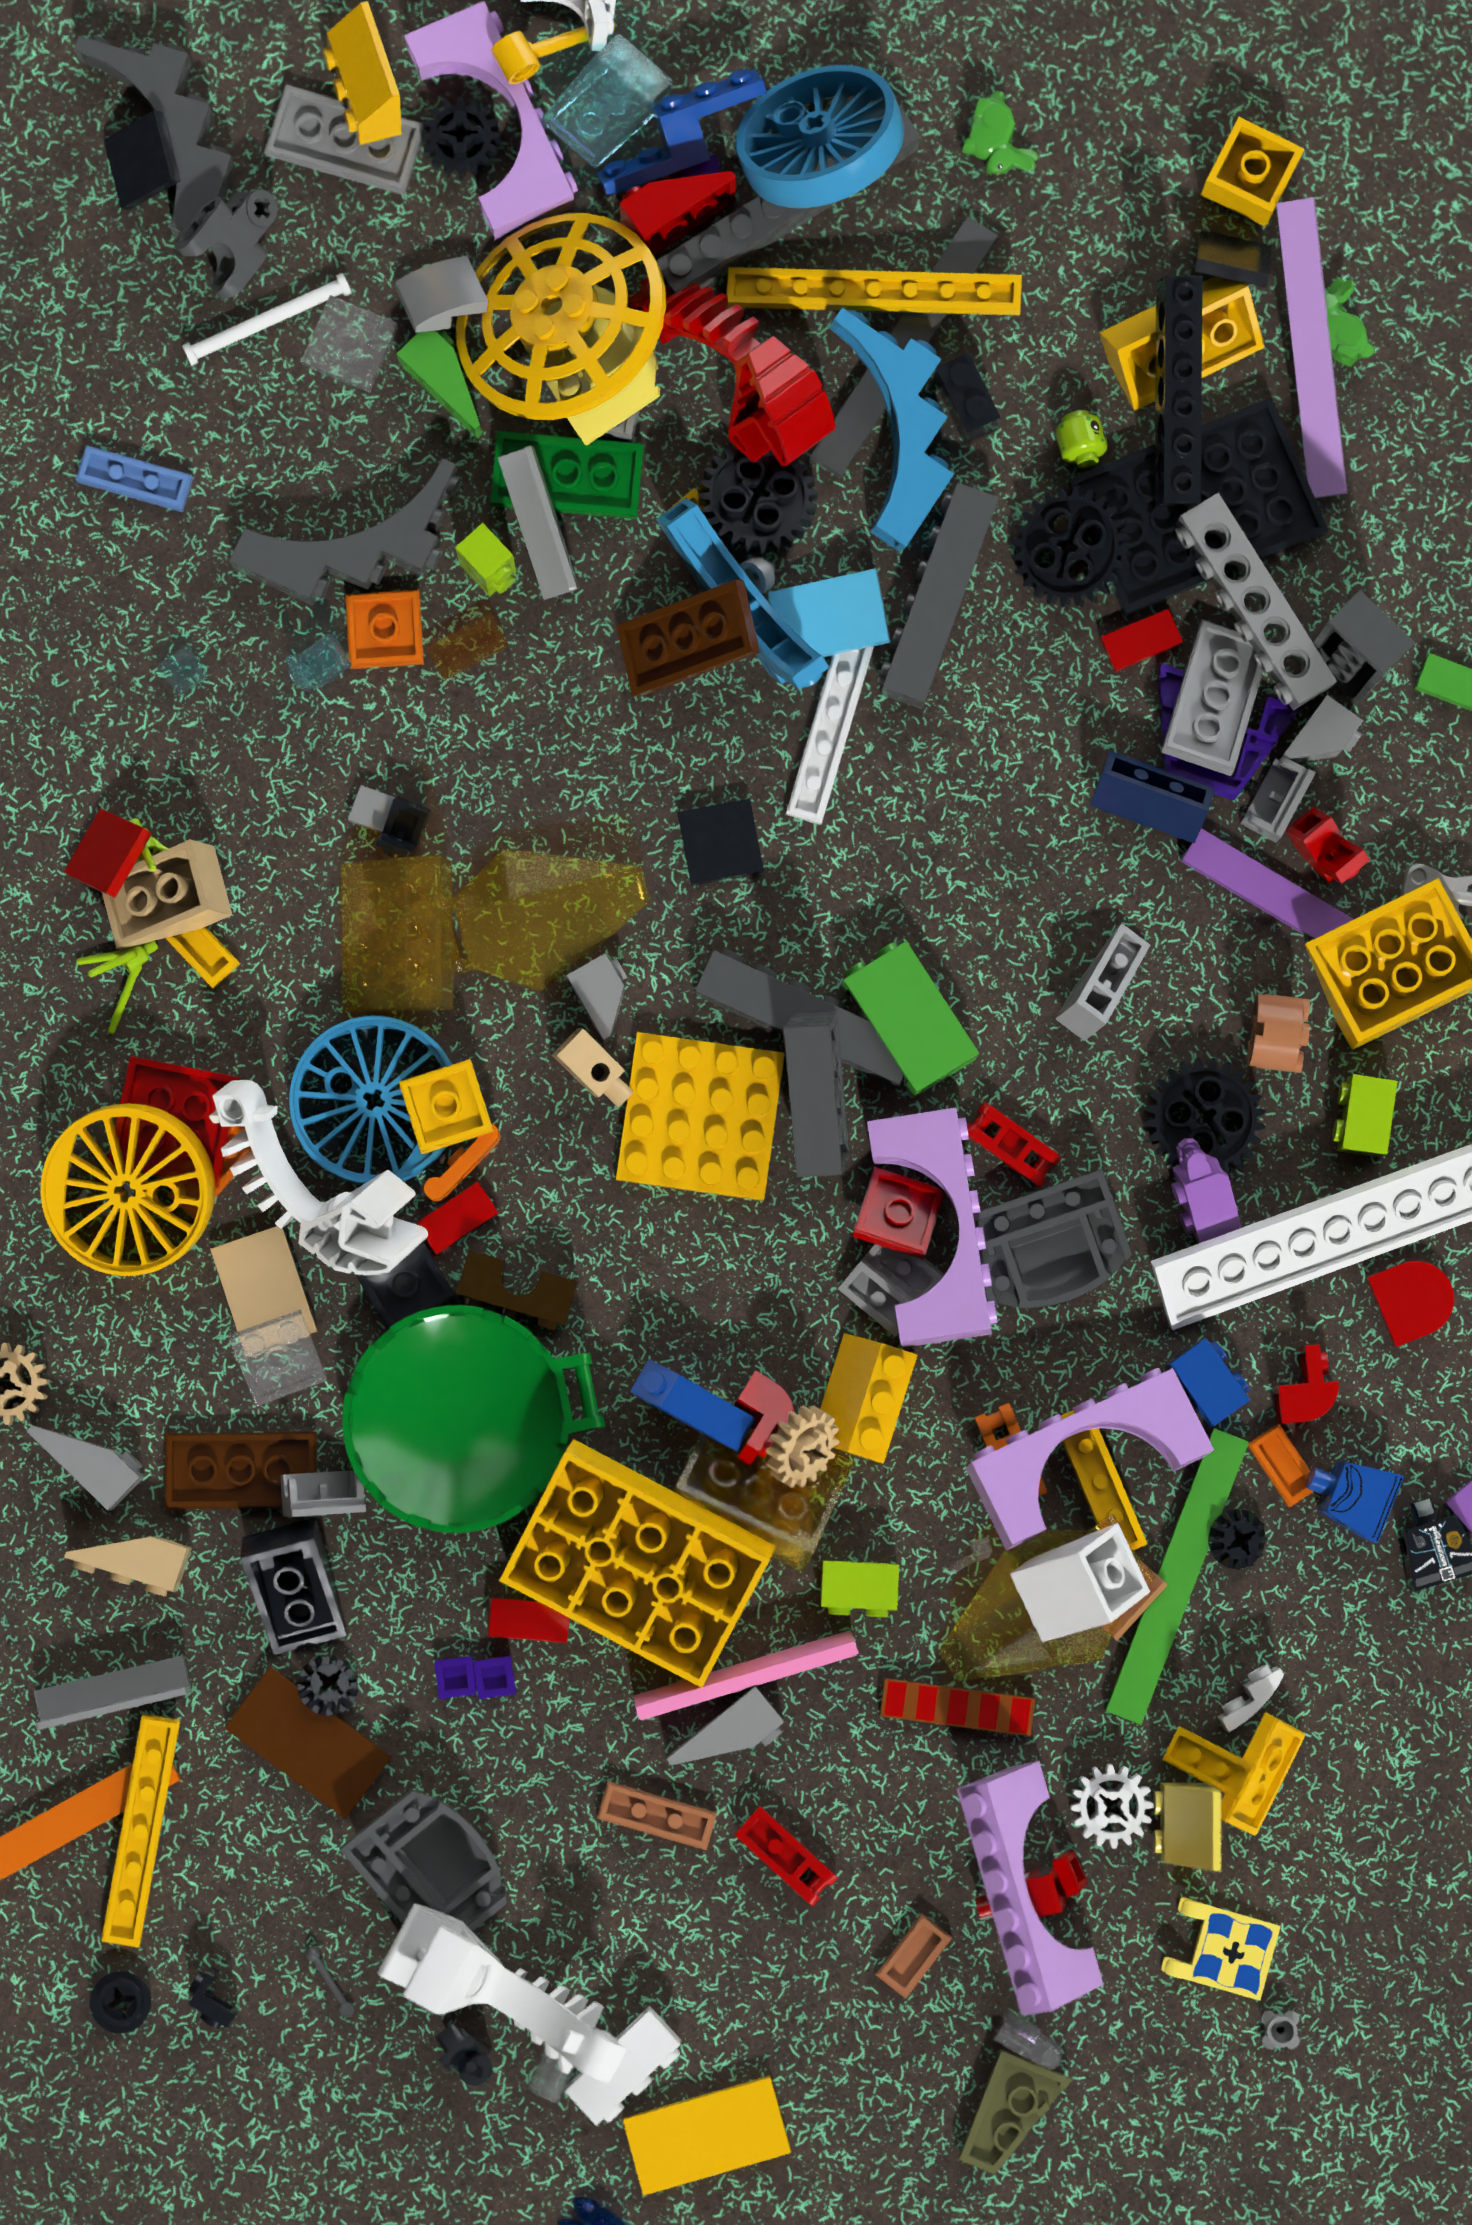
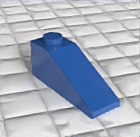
(692, 1405)

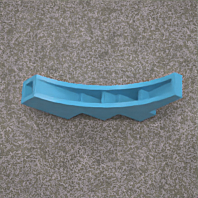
(900, 376)
(711, 565)

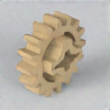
(31, 1392)
(802, 1446)

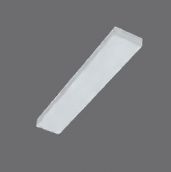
(828, 735)

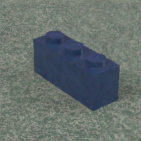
(1152, 797)

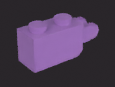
(1204, 1194)

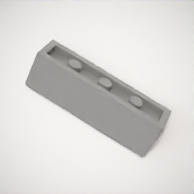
(538, 522)
(112, 1692)

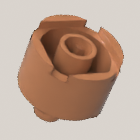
(1278, 1032)

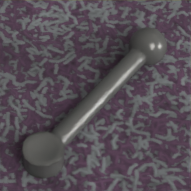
(346, 2008)

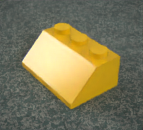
(363, 77)
(867, 1395)

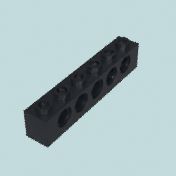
(1178, 390)

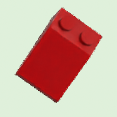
(675, 207)

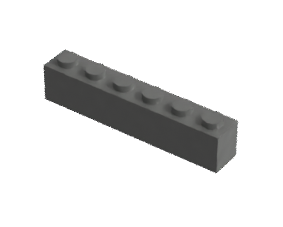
(939, 595)
(772, 1002)

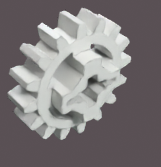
(1098, 1819)

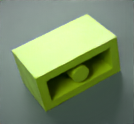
(487, 560)
(1365, 1115)
(859, 1587)

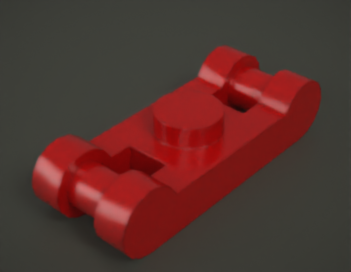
(1012, 1144)

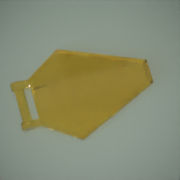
(542, 913)
(996, 1629)

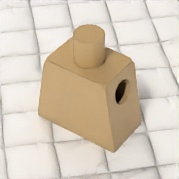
(580, 1054)

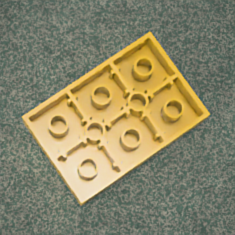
(637, 1563)

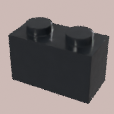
(966, 398)

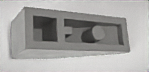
(1103, 983)
(98, 1469)
(736, 1728)

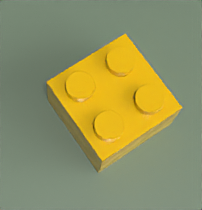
(1252, 171)

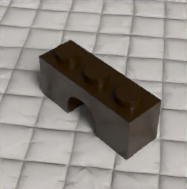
(548, 1302)

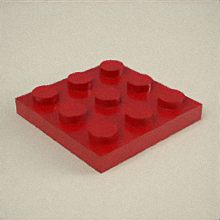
(187, 1096)

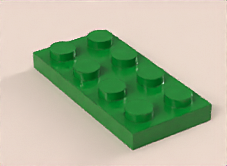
(579, 478)

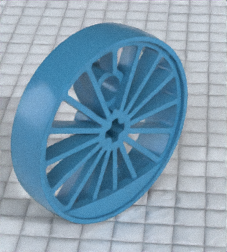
(810, 138)
(358, 1093)

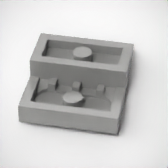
(439, 292)
(886, 1280)

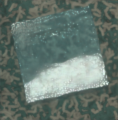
(183, 670)

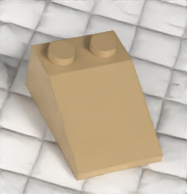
(174, 899)

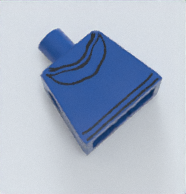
(1356, 1497)

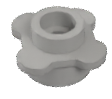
(1288, 2022)

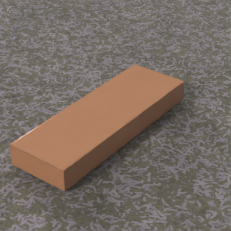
(657, 1815)

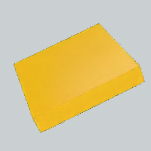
(446, 1106)

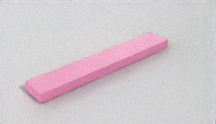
(746, 1675)

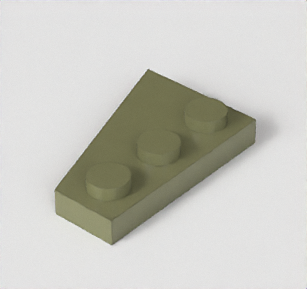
(1009, 2107)

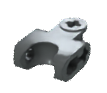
(233, 235)

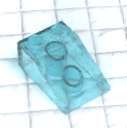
(608, 101)

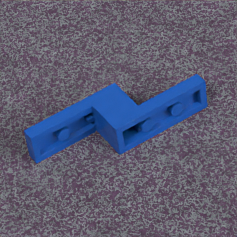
(680, 131)

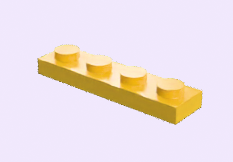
(1101, 1482)

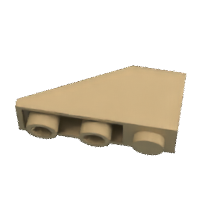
(147, 1560)

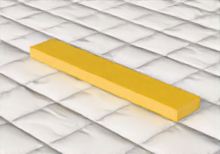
(140, 1830)

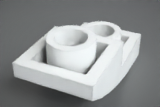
(1259, 1689)

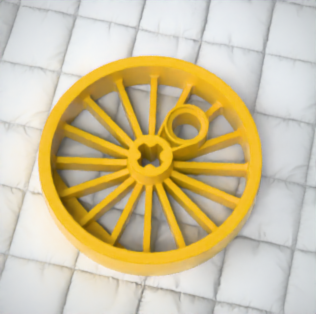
(55, 1182)

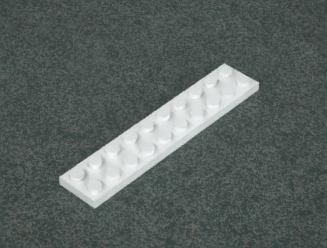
(1316, 1238)

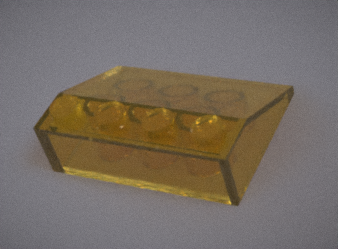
(397, 935)
(760, 1502)

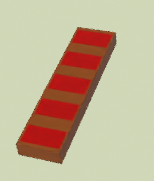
(957, 1707)

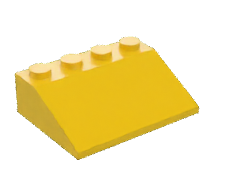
(1394, 963)

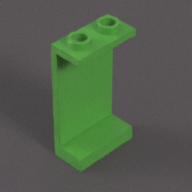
(910, 1017)

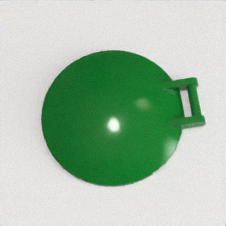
(461, 1418)

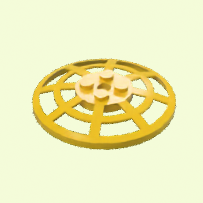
(570, 323)

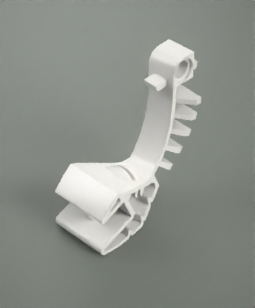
(345, 1232)
(451, 1968)

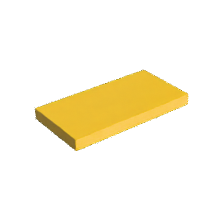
(706, 2135)

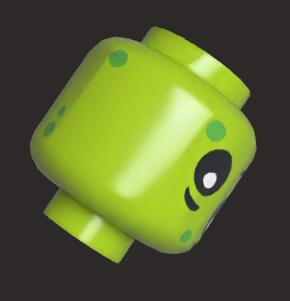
(1081, 438)

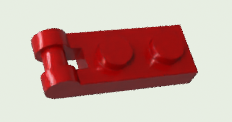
(784, 1854)

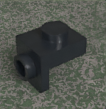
(403, 828)
(212, 2008)

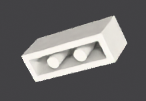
(649, 2045)

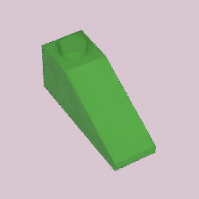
(436, 368)

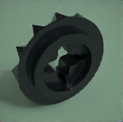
(1222, 1534)
(331, 1702)
(113, 2018)

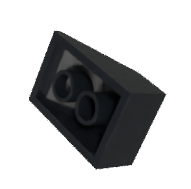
(293, 1586)

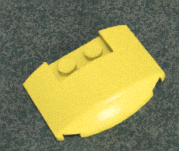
(624, 404)

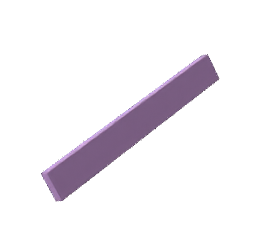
(1311, 347)

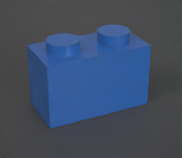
(1209, 1381)

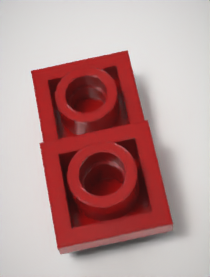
(526, 1621)

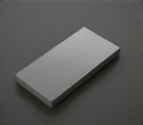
(314, 135)
(1214, 700)

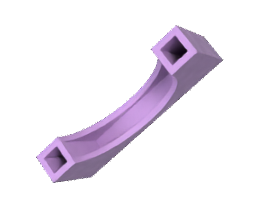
(536, 182)
(958, 1302)
(1151, 1410)
(997, 1818)

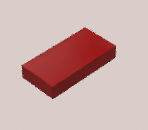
(1141, 640)
(458, 1217)

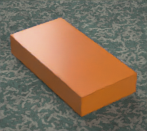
(1281, 1464)

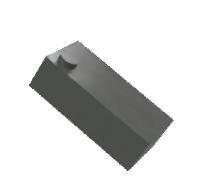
(1361, 646)
(816, 1094)

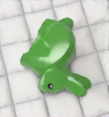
(992, 137)
(1346, 330)

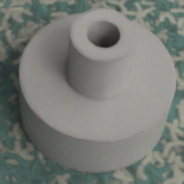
(759, 572)

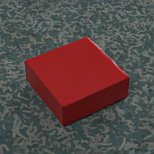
(1070, 1872)

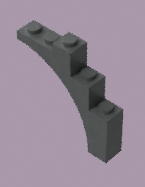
(161, 85)
(402, 539)

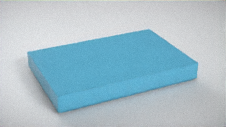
(835, 612)

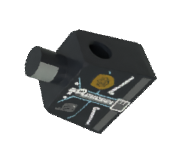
(1434, 1548)

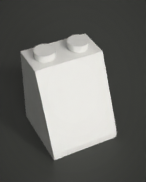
(1080, 1584)

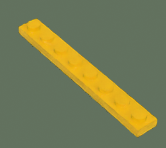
(874, 291)

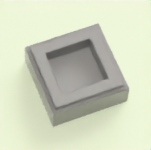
(371, 809)

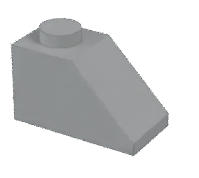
(1325, 733)
(600, 992)

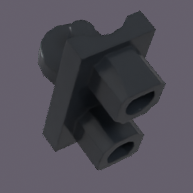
(465, 2055)

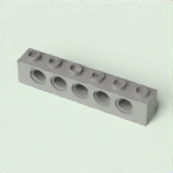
(1215, 518)

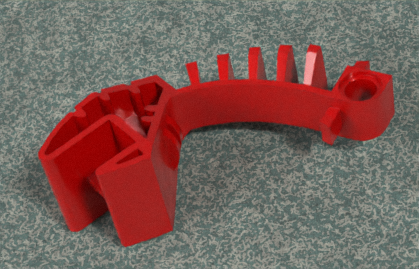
(775, 394)

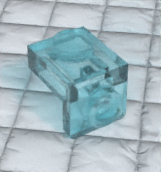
(318, 663)

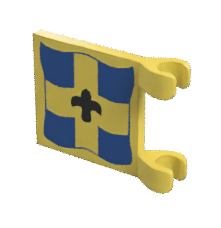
(1230, 1950)

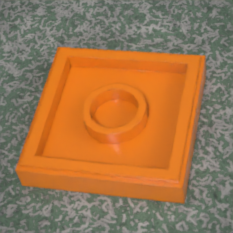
(384, 629)

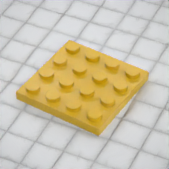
(700, 1116)

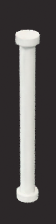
(266, 319)

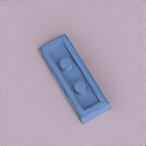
(134, 478)

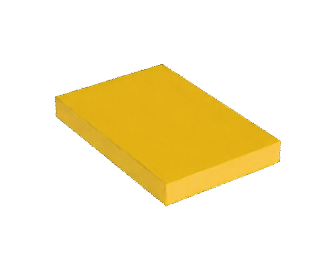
(1274, 1751)

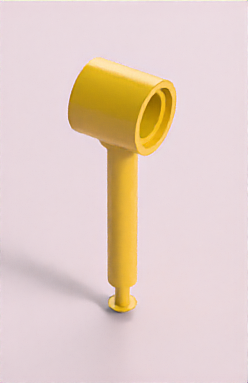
(519, 57)

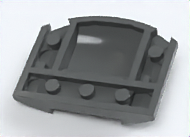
(1053, 1243)
(429, 1858)

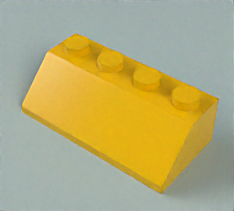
(1228, 335)

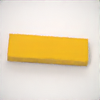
(1213, 1765)

